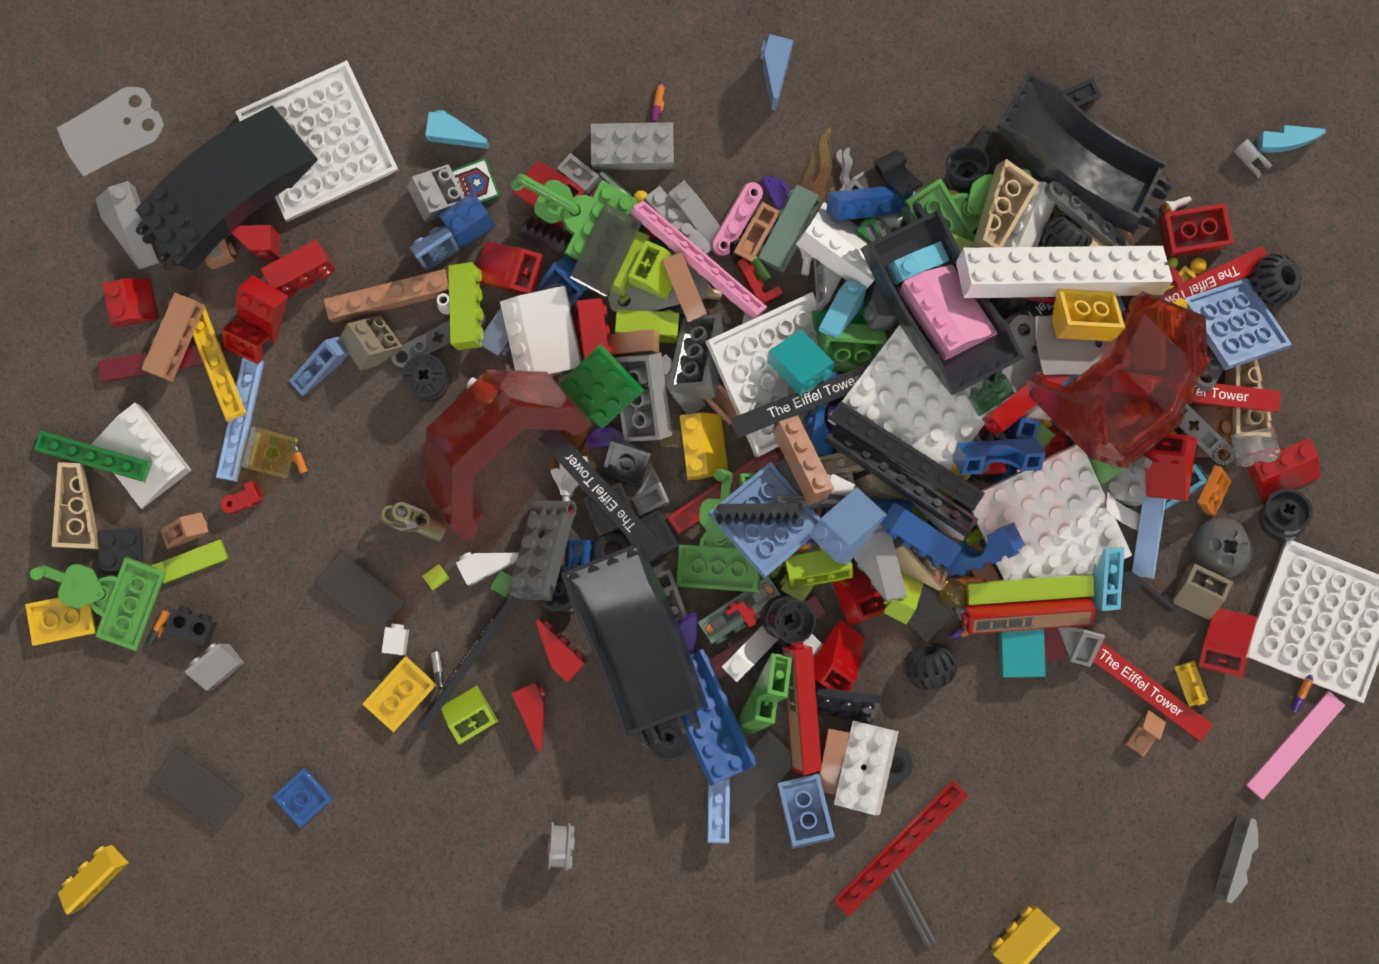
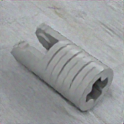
(1248, 153)

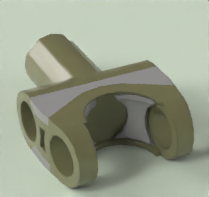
(414, 520)

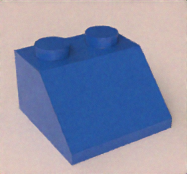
(467, 220)
(559, 275)

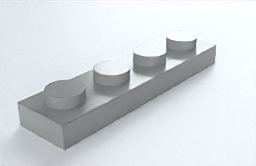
(669, 210)

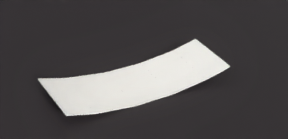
(1123, 513)

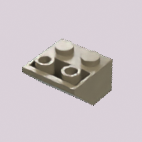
(369, 342)
(1201, 591)

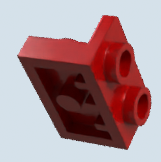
(244, 340)

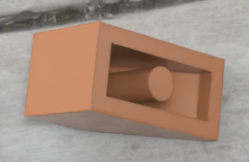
(184, 530)

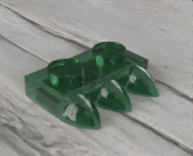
(990, 394)

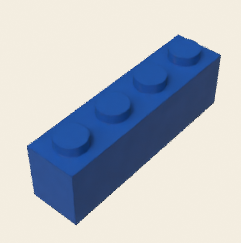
(865, 203)
(921, 535)

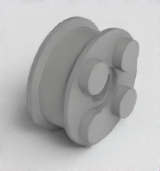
(560, 846)

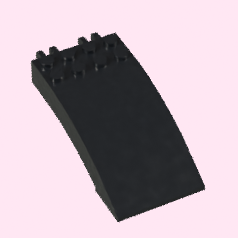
(1083, 155)
(222, 187)
(968, 366)
(636, 643)

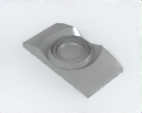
(1237, 859)

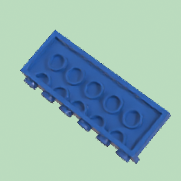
(719, 741)

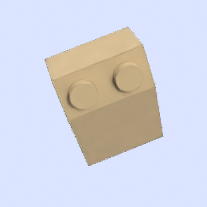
(920, 567)

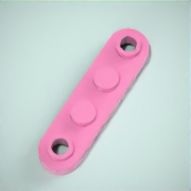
(736, 218)

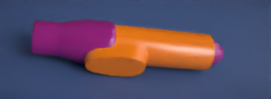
(658, 105)
(966, 579)

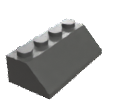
(693, 366)

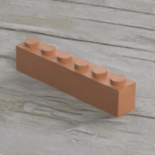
(387, 296)

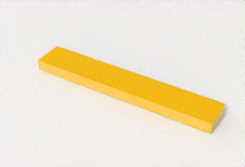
(218, 369)

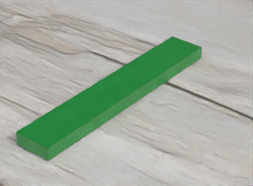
(93, 456)

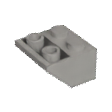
(434, 192)
(214, 666)

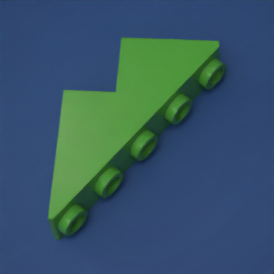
(769, 690)

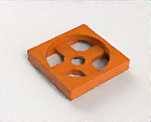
(1214, 490)

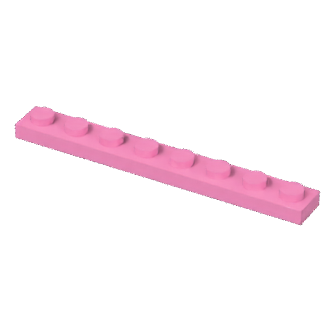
(698, 260)

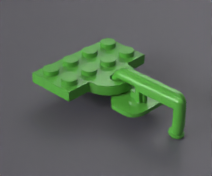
(557, 204)
(955, 206)
(715, 563)
(126, 601)

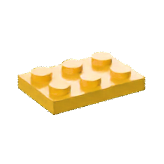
(55, 621)
(399, 694)

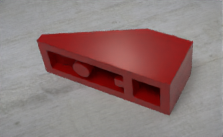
(532, 709)

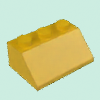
(1087, 315)
(703, 445)
(91, 878)
(1024, 937)

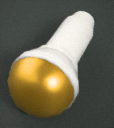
(1170, 206)

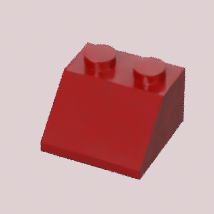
(260, 240)
(129, 301)

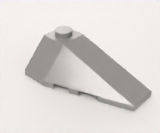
(118, 212)
(881, 565)

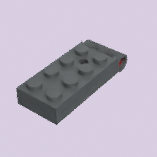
(542, 550)

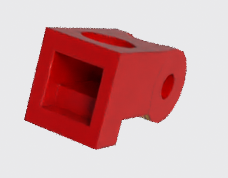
(243, 500)

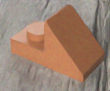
(1146, 733)

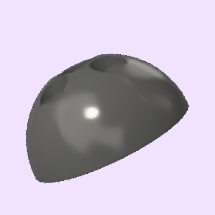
(1214, 554)

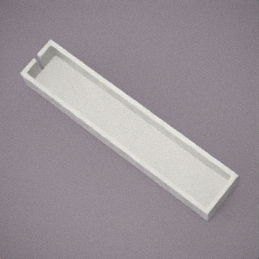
(1043, 270)

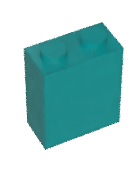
(800, 362)
(1022, 653)

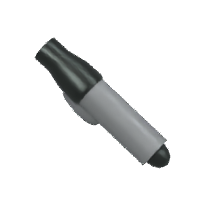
(438, 674)

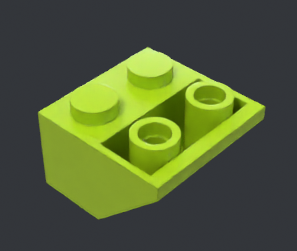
(649, 271)
(468, 715)

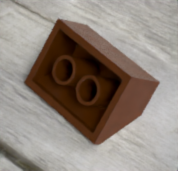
(1217, 418)

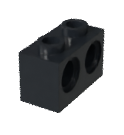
(189, 630)

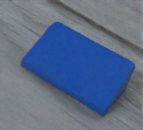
(580, 552)

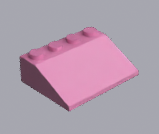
(943, 312)

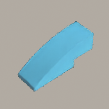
(1287, 138)

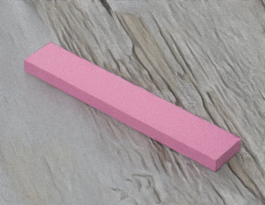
(1295, 745)

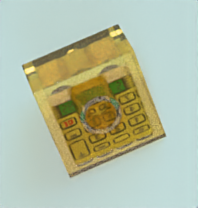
(269, 452)

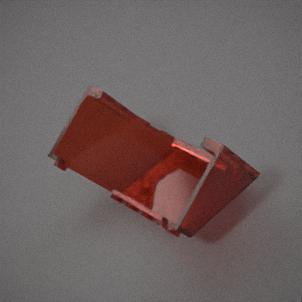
(1134, 390)
(481, 426)

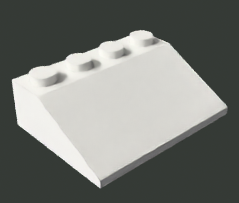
(837, 246)
(541, 331)
(139, 437)

